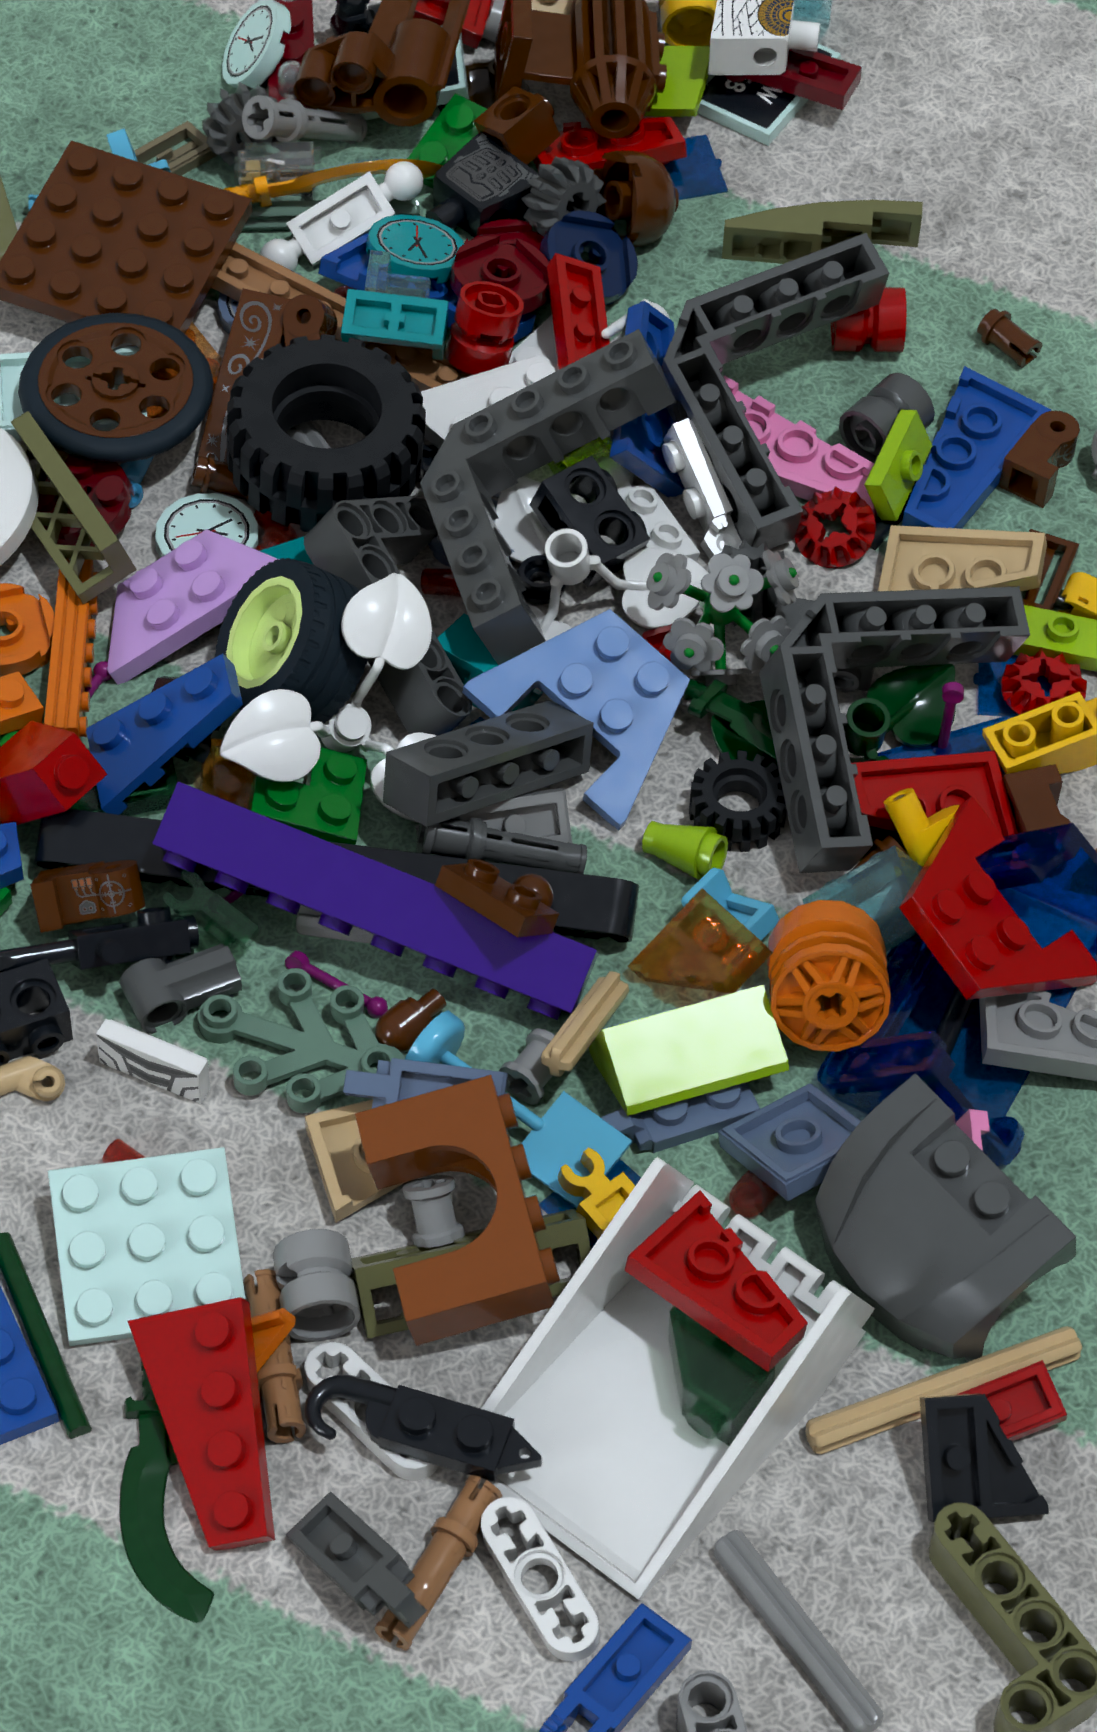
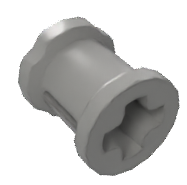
(527, 1073)
(433, 1211)

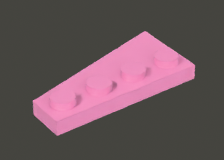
(800, 456)

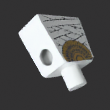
(757, 37)

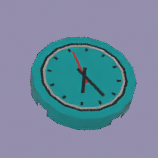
(416, 245)

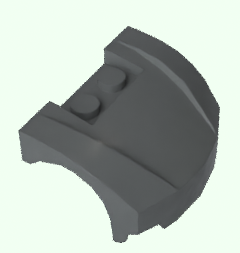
(932, 1226)

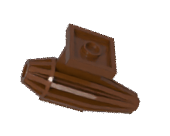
(600, 50)

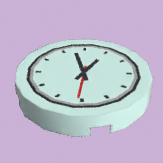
(255, 44)
(201, 512)

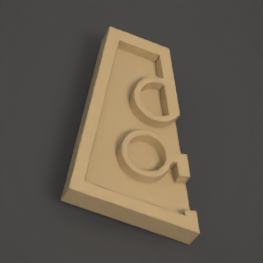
(961, 559)
(342, 1159)

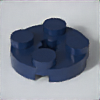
(594, 234)

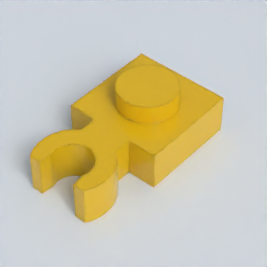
(600, 1195)

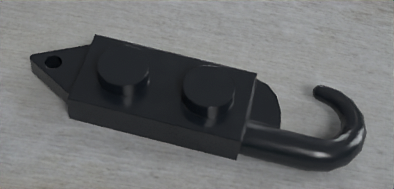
(428, 1427)

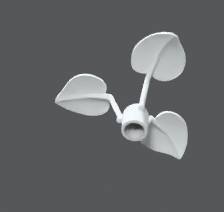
(571, 563)
(275, 729)

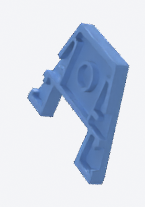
(607, 678)

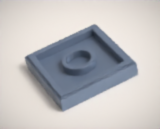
(790, 1140)

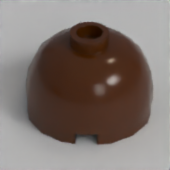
(639, 192)

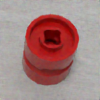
(879, 326)
(483, 327)

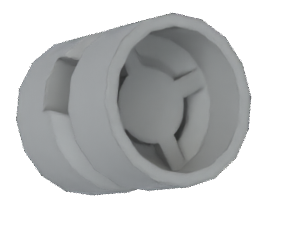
(316, 1284)

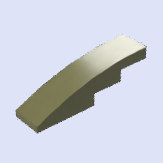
(799, 230)

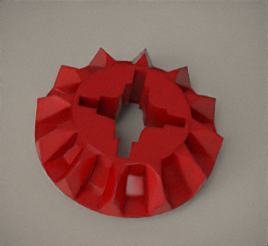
(838, 548)
(1023, 691)

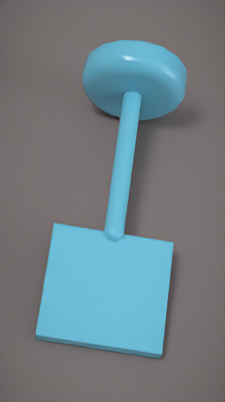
(554, 1138)

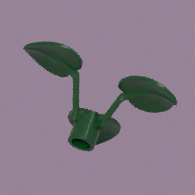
(899, 701)

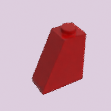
(44, 773)

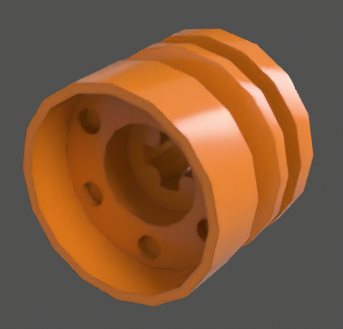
(828, 976)

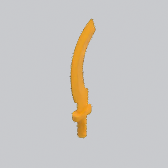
(262, 192)

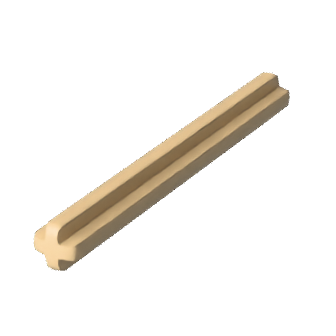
(903, 1403)

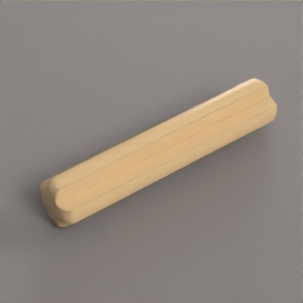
(584, 1024)

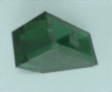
(713, 1380)

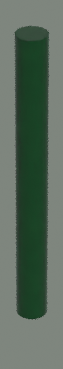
(42, 1339)

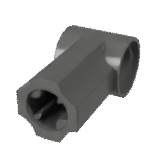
(167, 991)

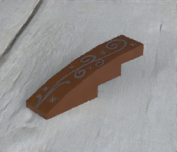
(253, 331)

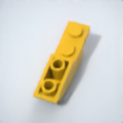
(1048, 735)

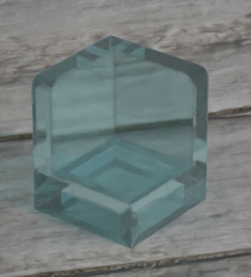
(381, 280)

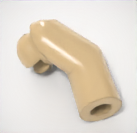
(32, 1078)

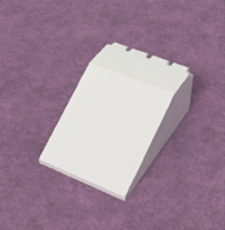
(605, 1403)

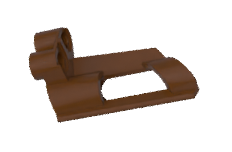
(388, 70)

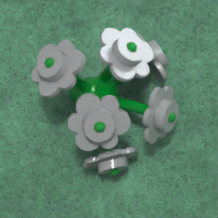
(722, 596)

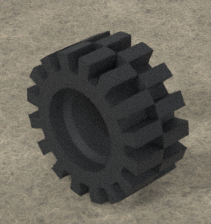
(745, 777)

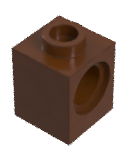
(520, 123)

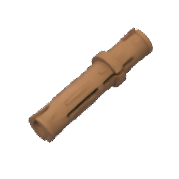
(278, 1378)
(451, 1541)

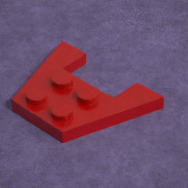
(974, 926)

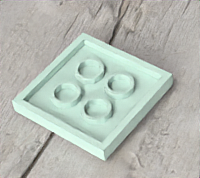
(143, 1240)

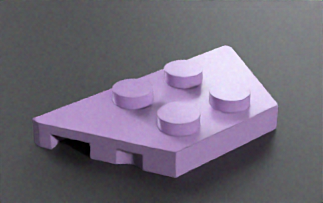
(177, 600)

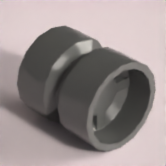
(871, 418)

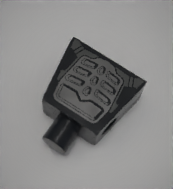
(480, 186)

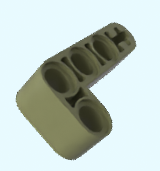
(1009, 1615)

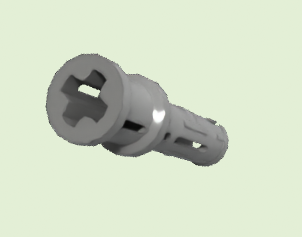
(291, 121)

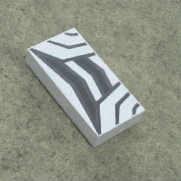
(153, 1060)

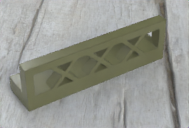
(83, 516)
(377, 1271)

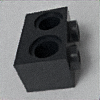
(601, 515)
(28, 991)

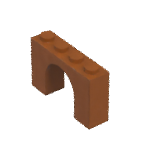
(503, 1268)

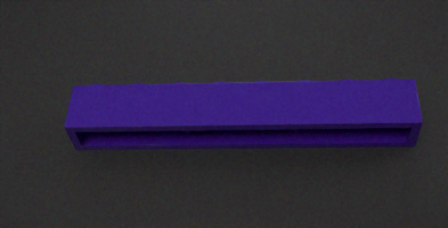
(371, 897)

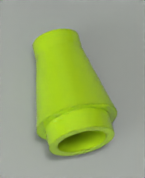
(686, 847)

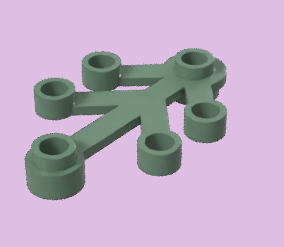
(306, 1048)

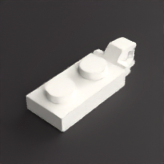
(703, 490)

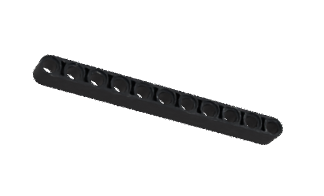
(586, 903)

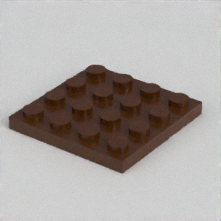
(120, 241)

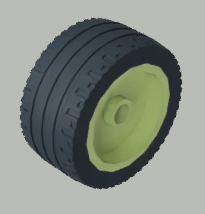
(289, 636)

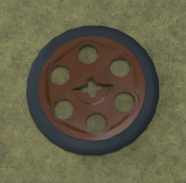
(136, 436)

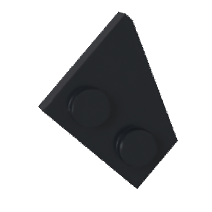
(973, 1459)

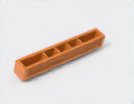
(70, 656)

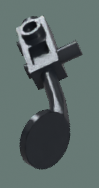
(150, 936)

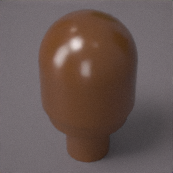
(407, 1019)

